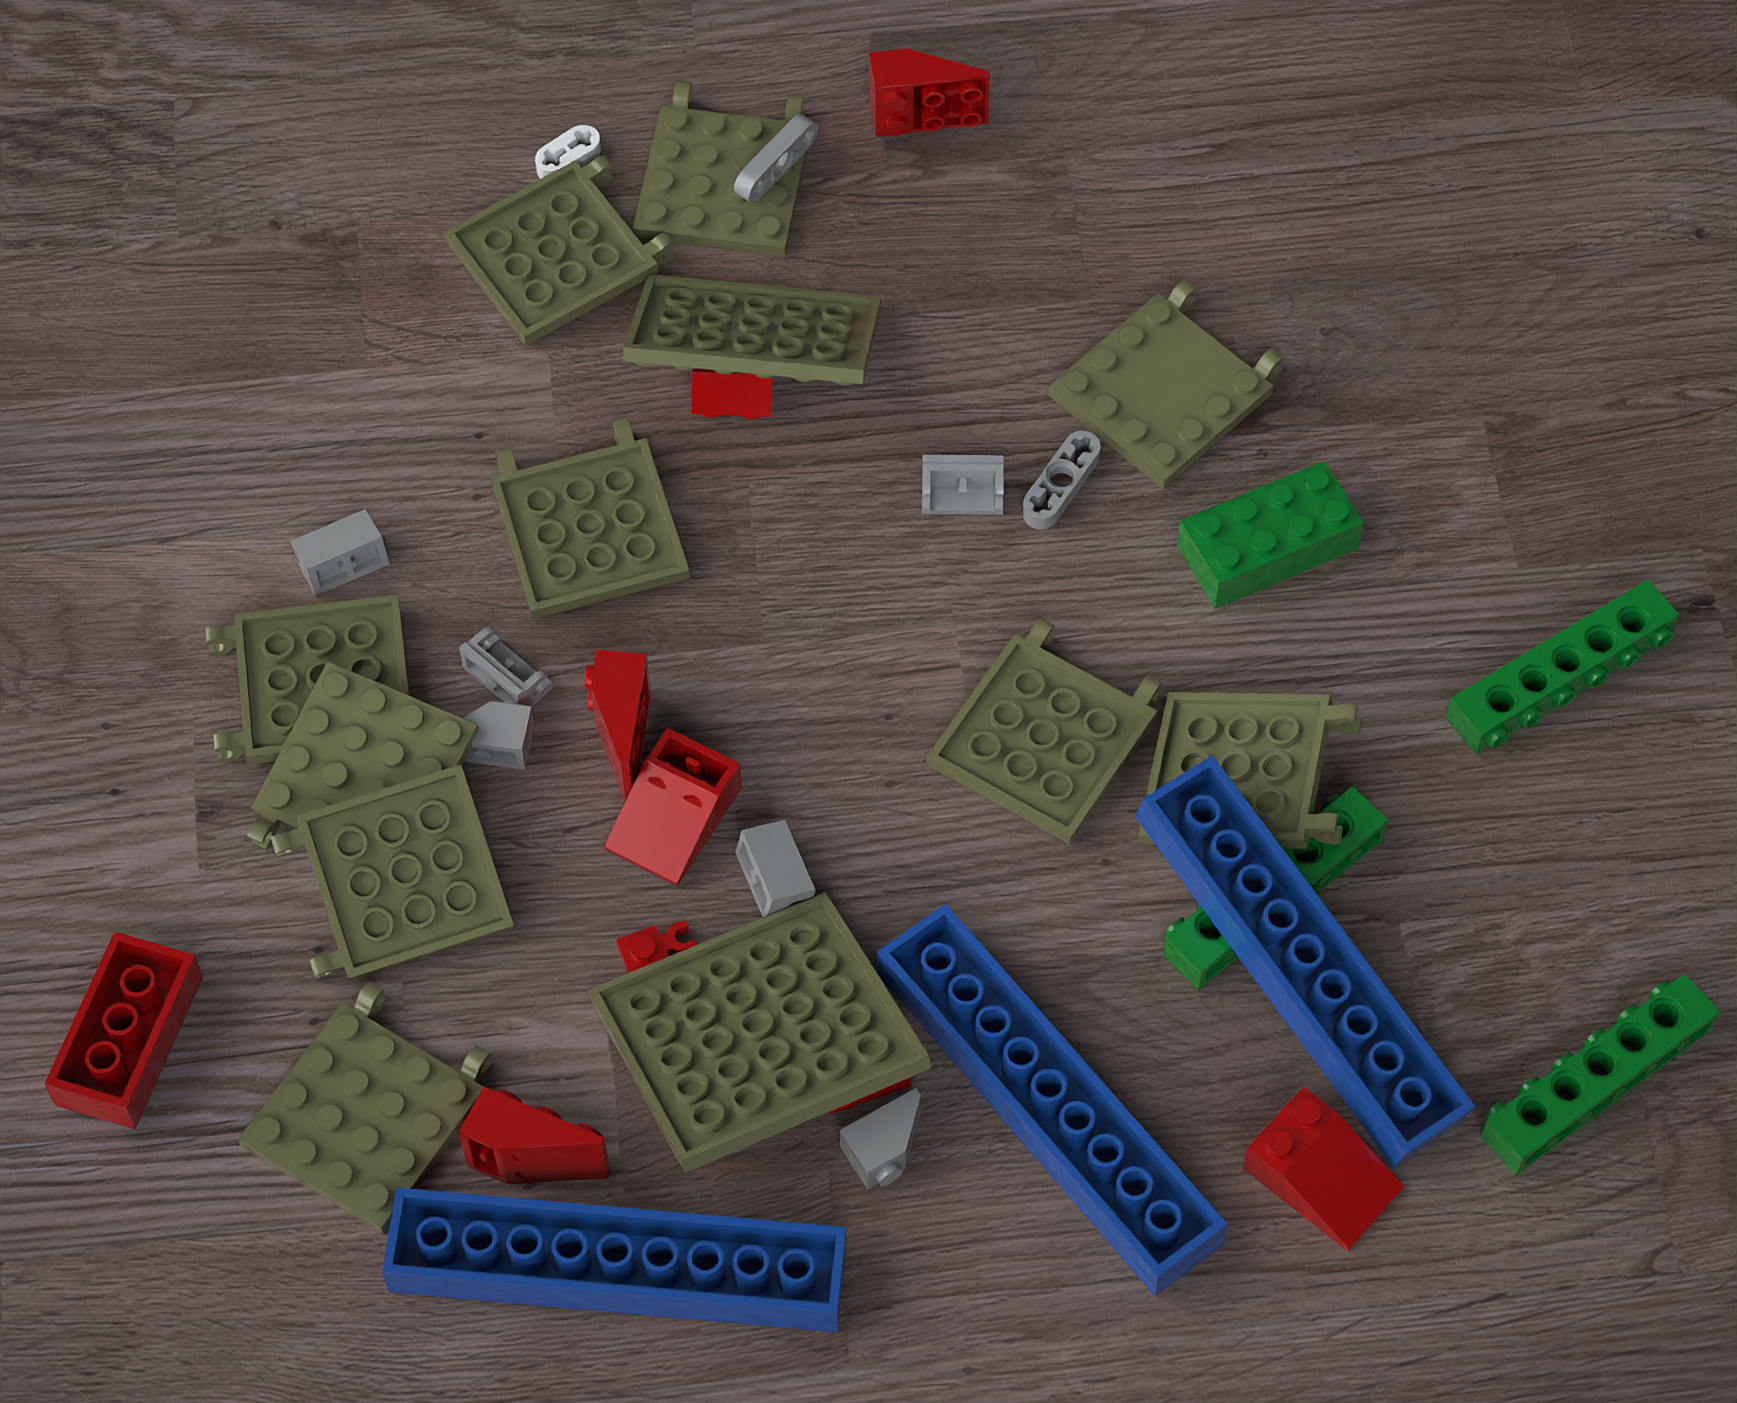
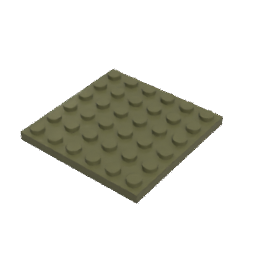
(758, 1031)

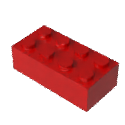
(124, 1030)

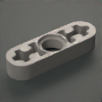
(776, 158)
(1061, 496)

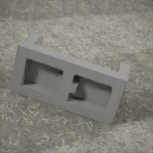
(963, 484)
(340, 552)
(503, 670)
(773, 867)

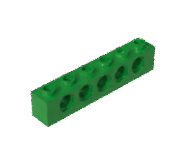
(1639, 609)
(1363, 829)
(1523, 1144)

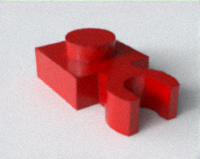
(649, 946)

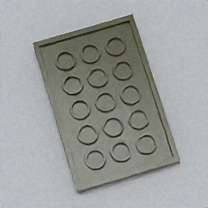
(753, 329)

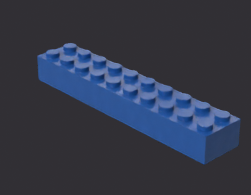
(1304, 961)
(1051, 1099)
(616, 1259)

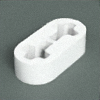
(565, 150)

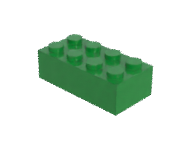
(1269, 534)

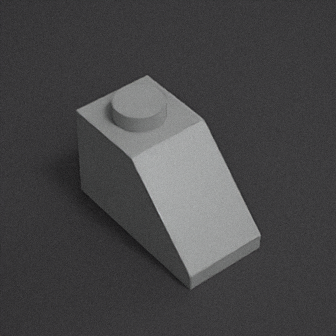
(502, 735)
(882, 1140)

